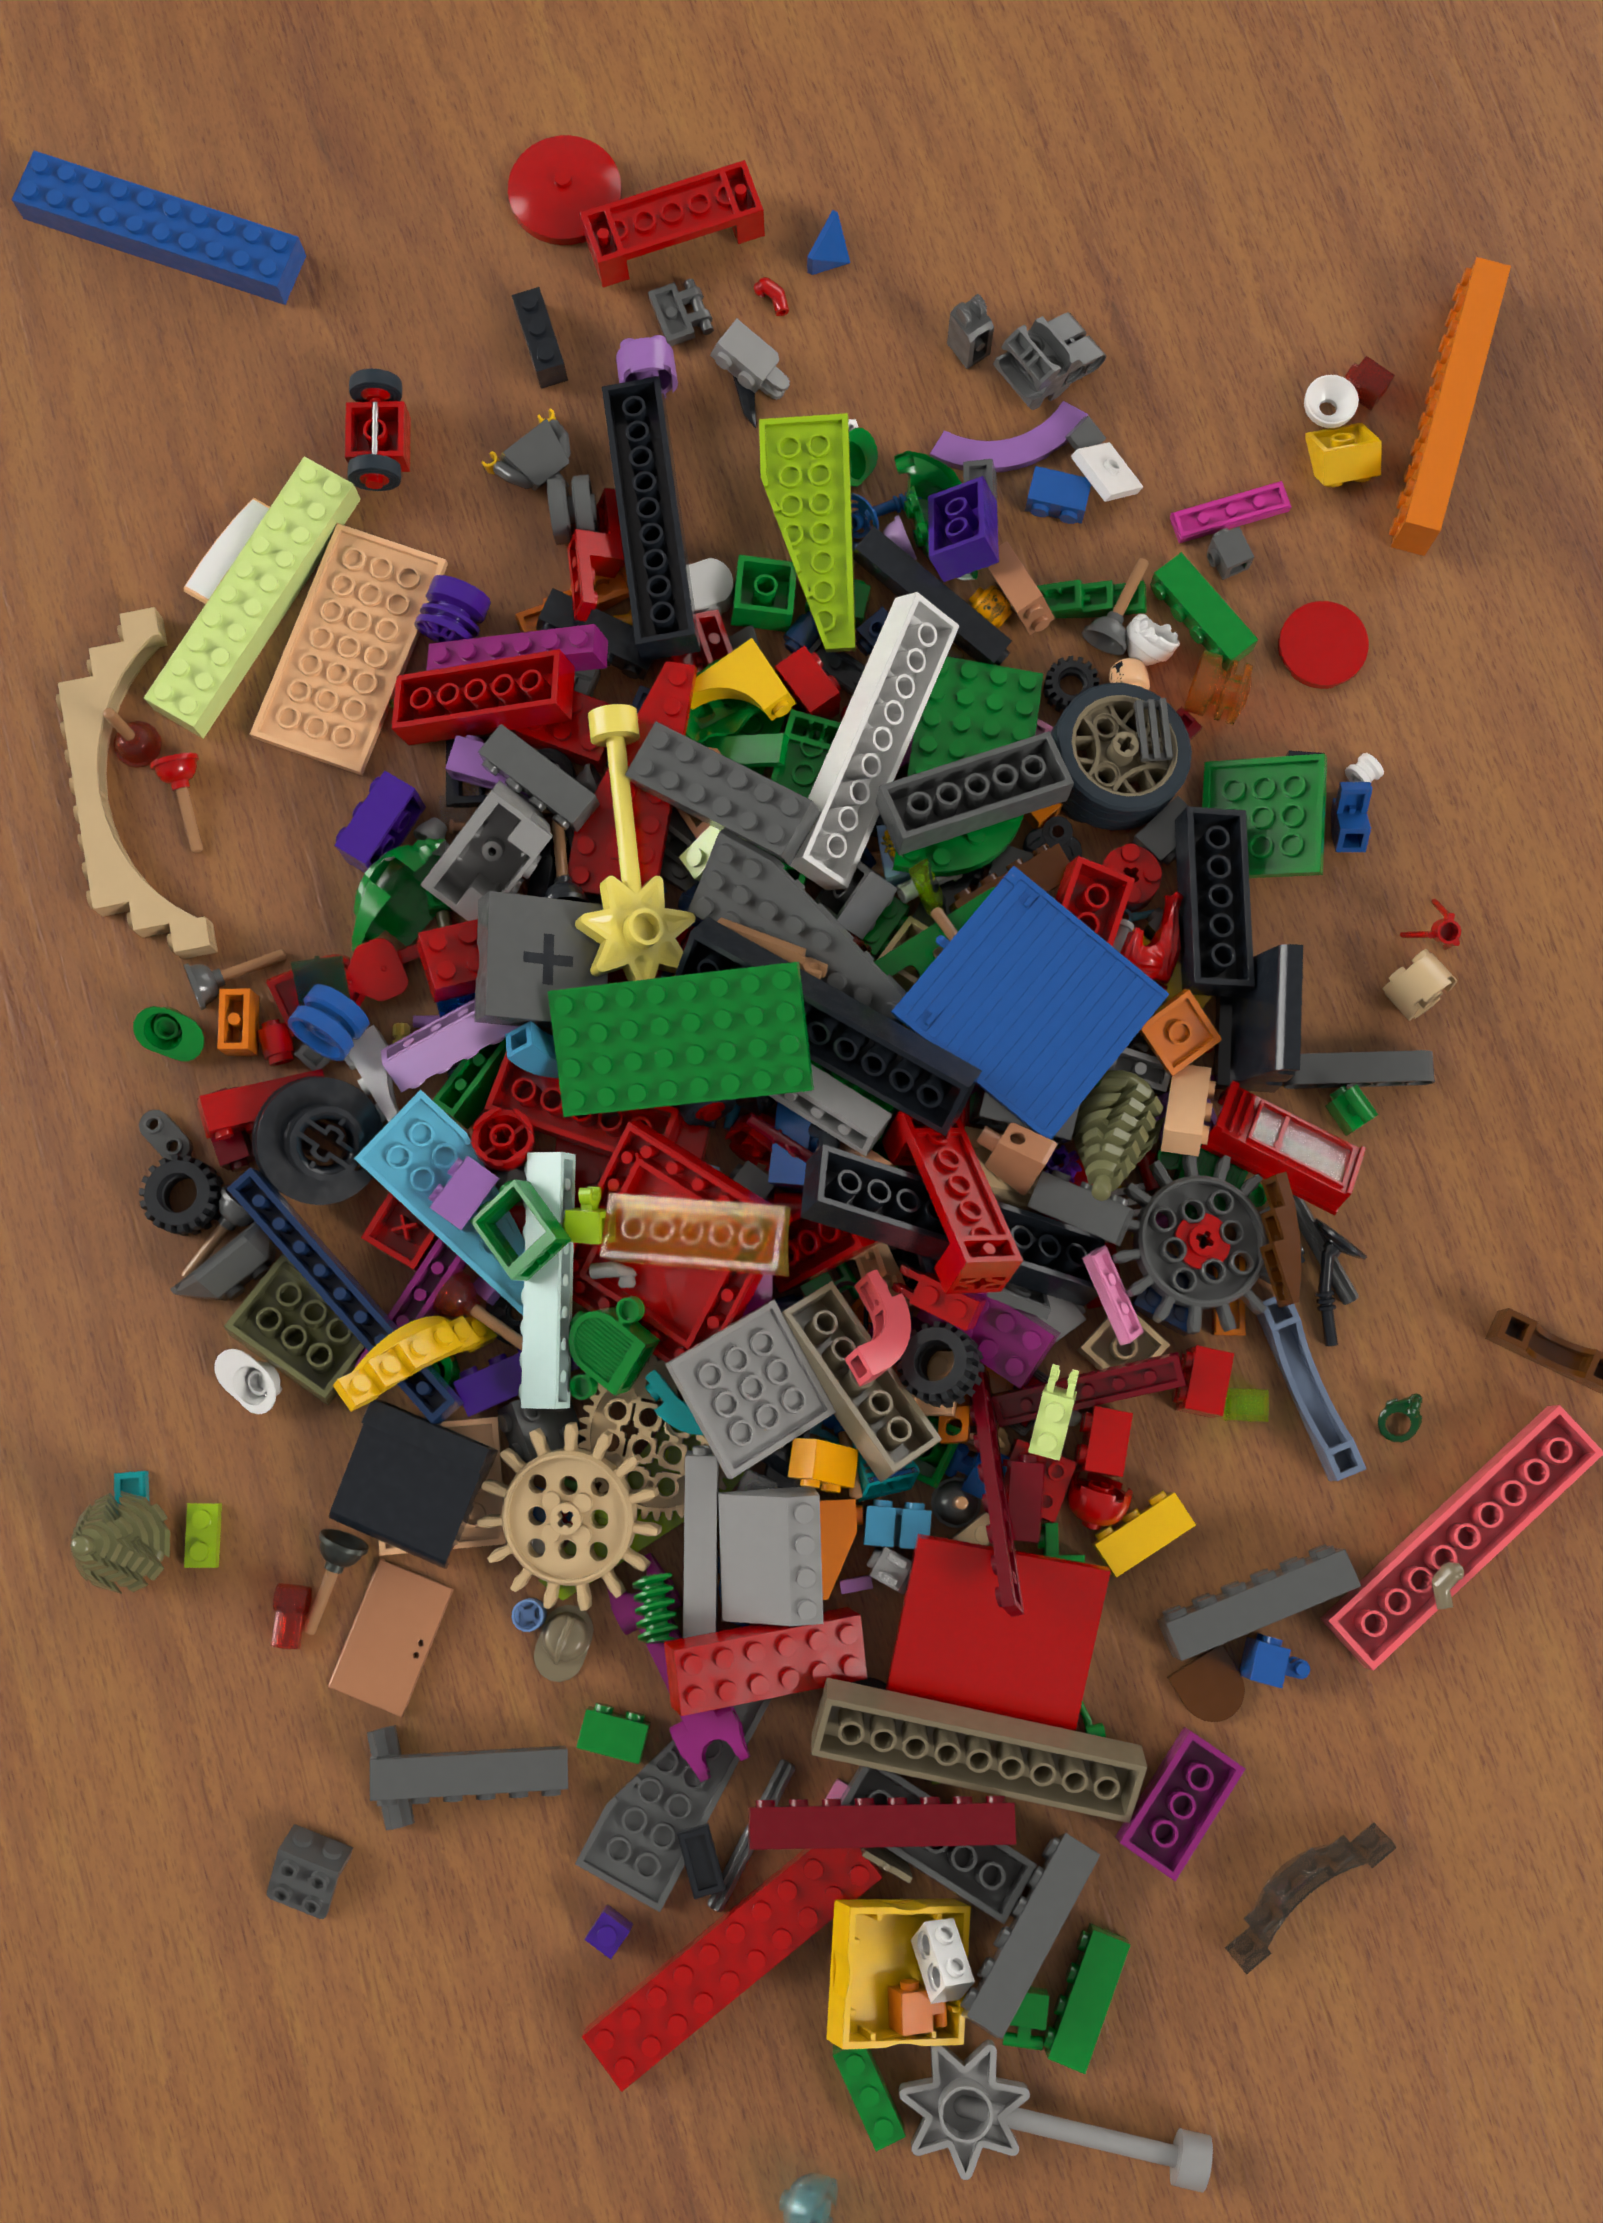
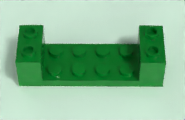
(806, 751)

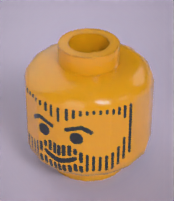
(991, 605)

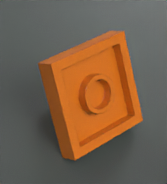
(1179, 1032)

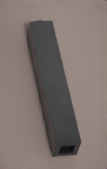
(906, 576)

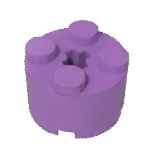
(647, 359)

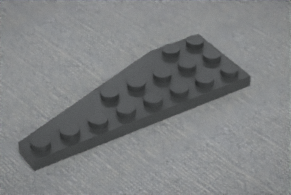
(637, 1831)

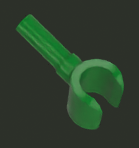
(1093, 1729)

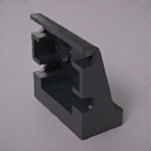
(1263, 1026)
(411, 1482)

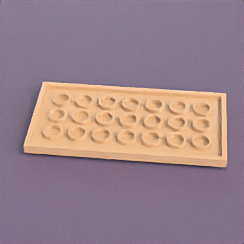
(347, 650)

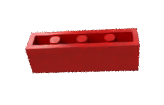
(237, 1107)

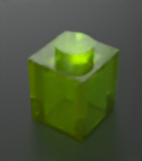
(1247, 1405)

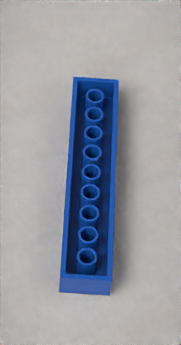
(159, 227)

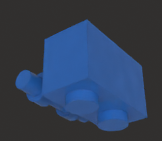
(1269, 1662)

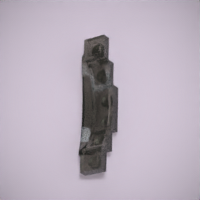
(1295, 1882)

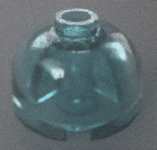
(809, 2199)

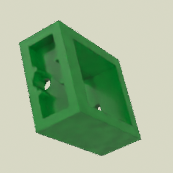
(541, 1251)

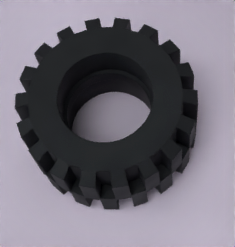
(158, 1191)
(957, 1382)

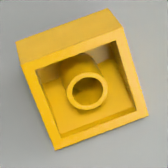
(1344, 454)

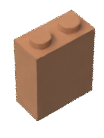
(1020, 590)

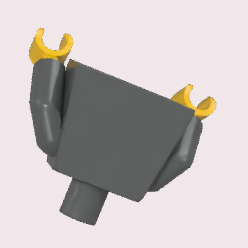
(534, 456)

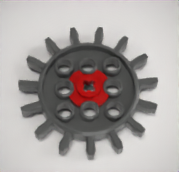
(1161, 1270)

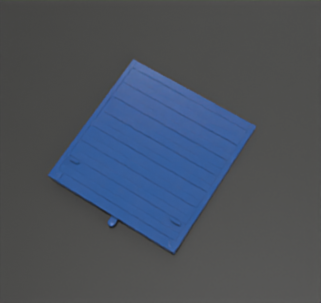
(1031, 1002)

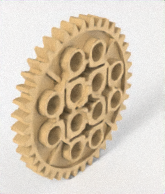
(601, 1421)

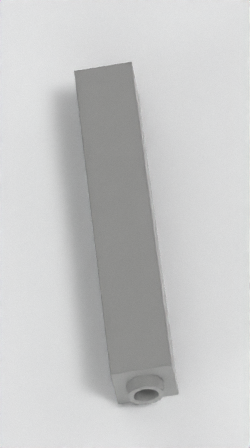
(700, 1542)

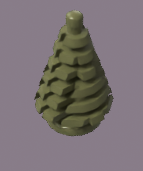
(1116, 1129)
(120, 1542)

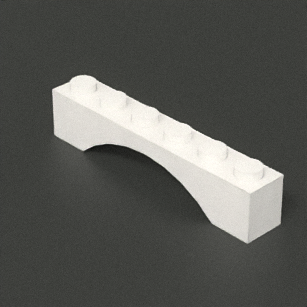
(375, 1079)

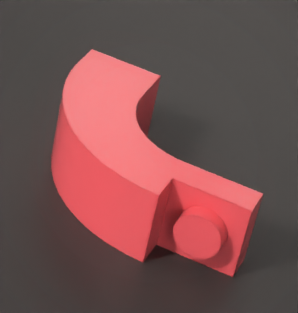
(890, 1330)

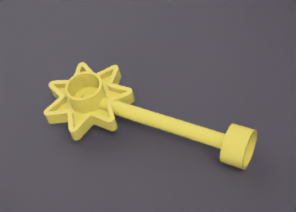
(634, 924)

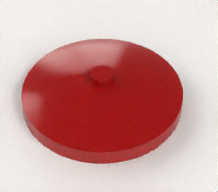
(559, 181)

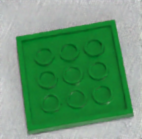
(1282, 807)

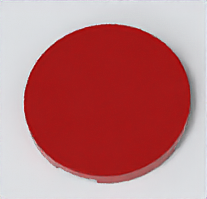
(1323, 644)

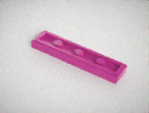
(1230, 512)

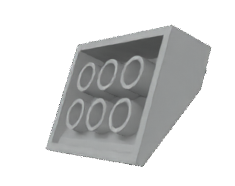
(771, 1556)

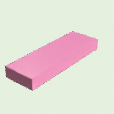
(1113, 1295)

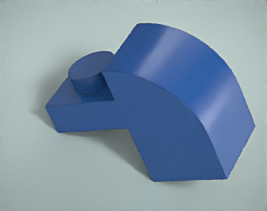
(1349, 817)

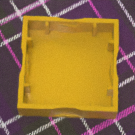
(876, 1952)

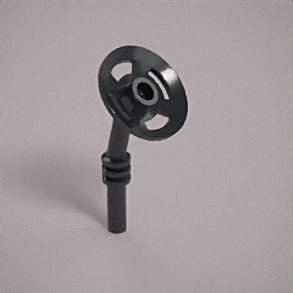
(1334, 1246)

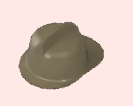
(563, 1643)

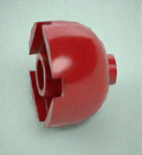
(503, 1139)
(749, 1143)
(1098, 1500)

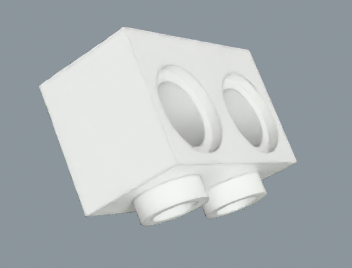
(942, 1960)

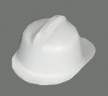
(248, 1380)

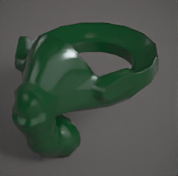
(1408, 1406)

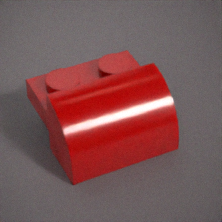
(713, 641)

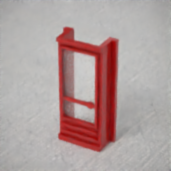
(1276, 1141)

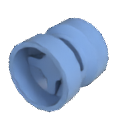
(525, 1618)

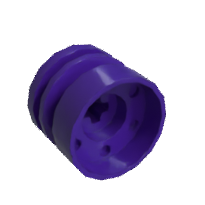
(452, 610)

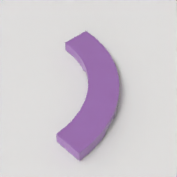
(1012, 452)

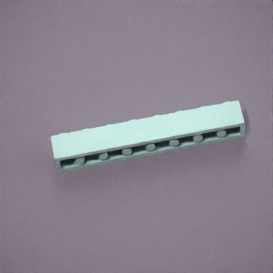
(549, 1291)

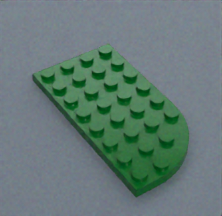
(967, 714)

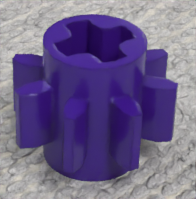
(1069, 1160)

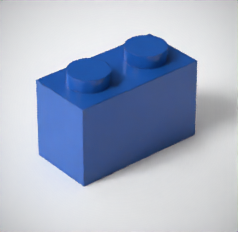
(1058, 495)

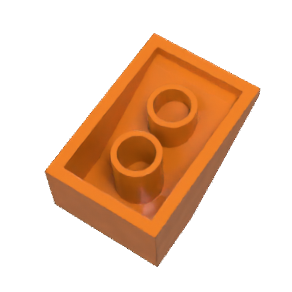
(838, 1530)

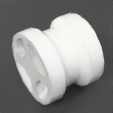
(1365, 769)

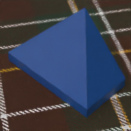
(829, 248)

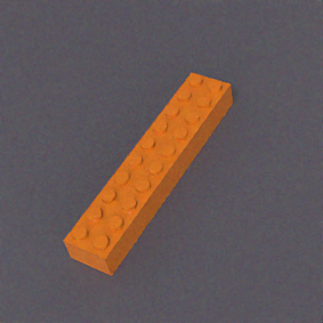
(1449, 406)

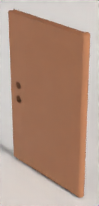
(386, 1636)

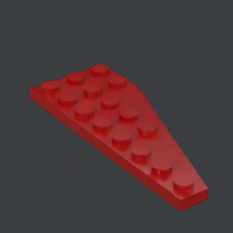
(595, 845)

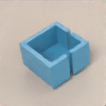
(895, 1526)

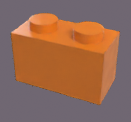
(238, 1022)

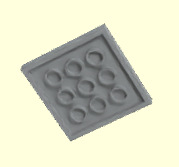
(750, 1389)

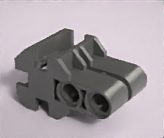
(1048, 358)

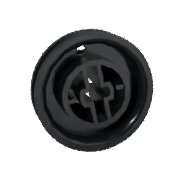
(281, 1140)

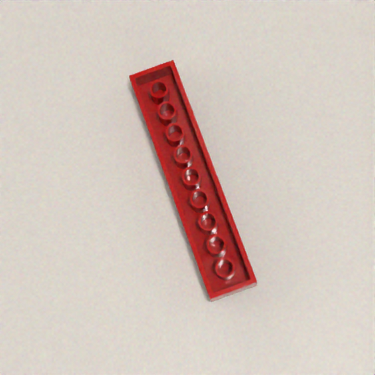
(726, 1960)

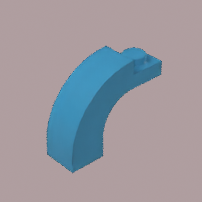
(532, 1050)

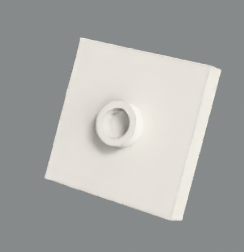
(1107, 471)

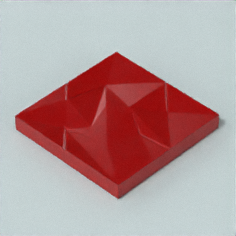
(679, 1302)

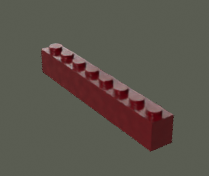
(881, 1824)

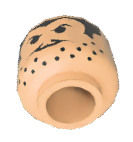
(1131, 672)

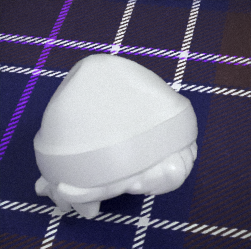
(1150, 641)

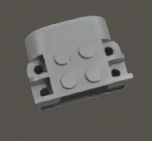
(490, 852)

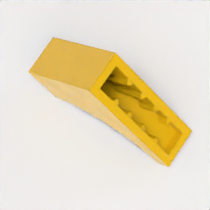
(746, 677)

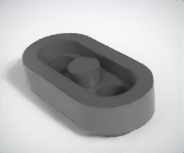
(165, 1134)

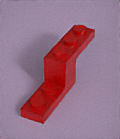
(595, 555)

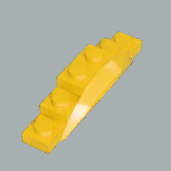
(409, 1351)

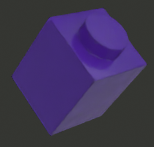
(609, 1931)

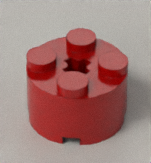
(1141, 866)

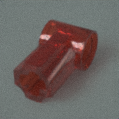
(291, 1605)

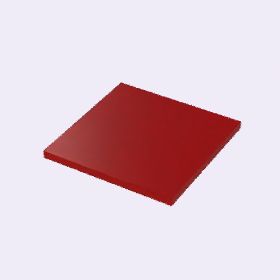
(974, 1655)

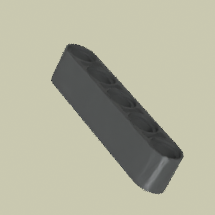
(1363, 1069)

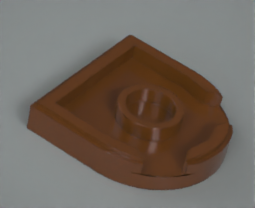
(1210, 1686)

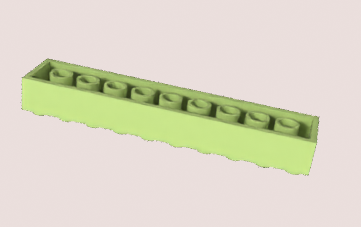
(252, 598)

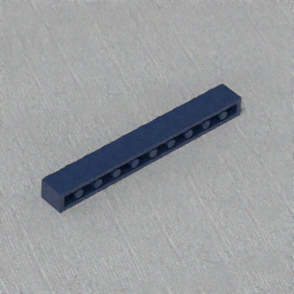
(336, 1286)

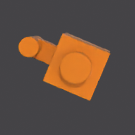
(911, 2009)

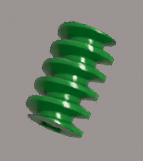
(654, 1608)

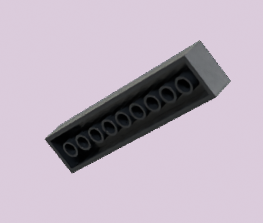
(650, 519)
(852, 1036)
(898, 1211)

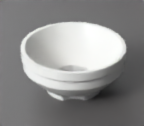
(1332, 390)

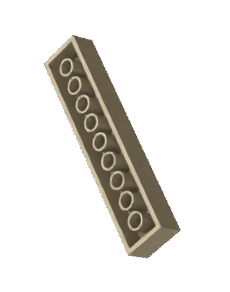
(978, 1750)

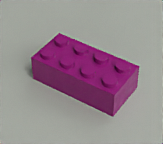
(1009, 1339)
(1180, 1803)

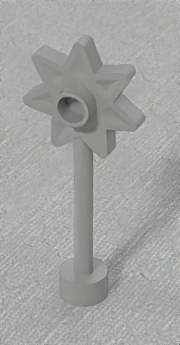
(974, 2110)

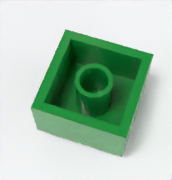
(763, 593)

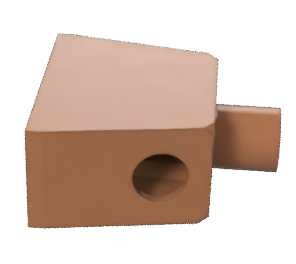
(1016, 1155)

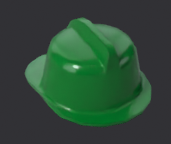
(862, 455)
(168, 1033)

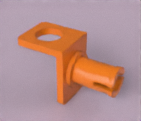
(961, 1419)

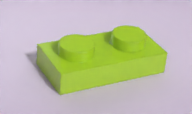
(202, 1535)

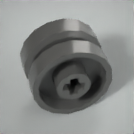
(573, 509)

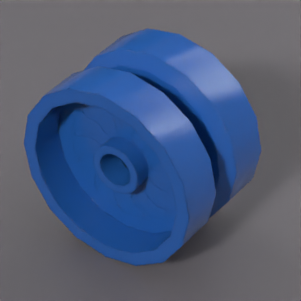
(328, 1022)

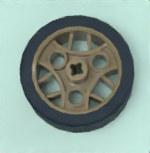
(1117, 758)

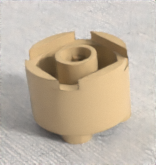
(1419, 986)

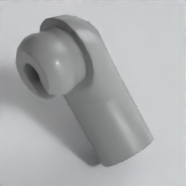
(614, 1269)

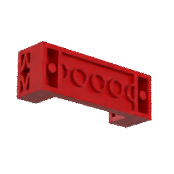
(671, 217)
(981, 1245)

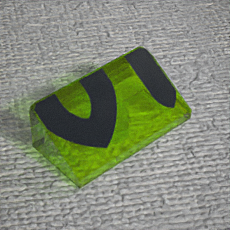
(927, 886)

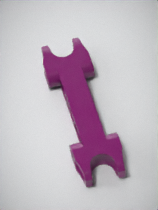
(698, 1729)

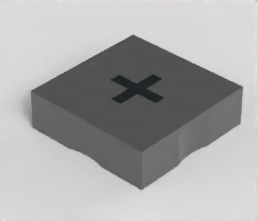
(525, 952)

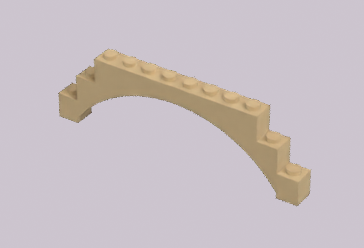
(112, 877)

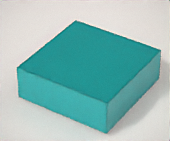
(131, 1482)

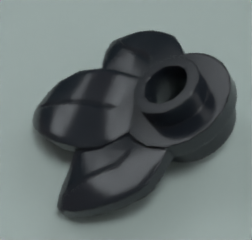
(1041, 836)

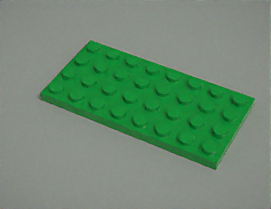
(681, 1039)

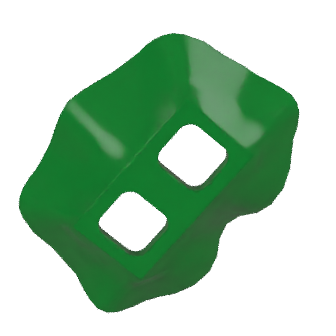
(725, 721)

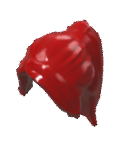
(1162, 953)

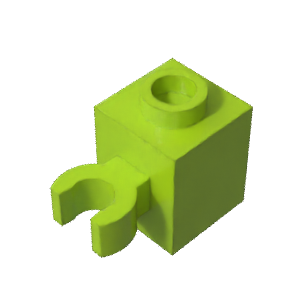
(586, 1222)

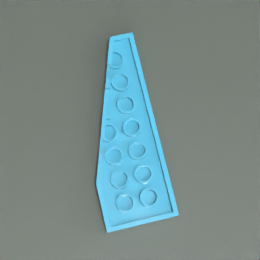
(412, 1159)

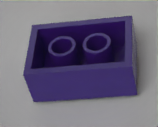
(963, 529)
(379, 821)

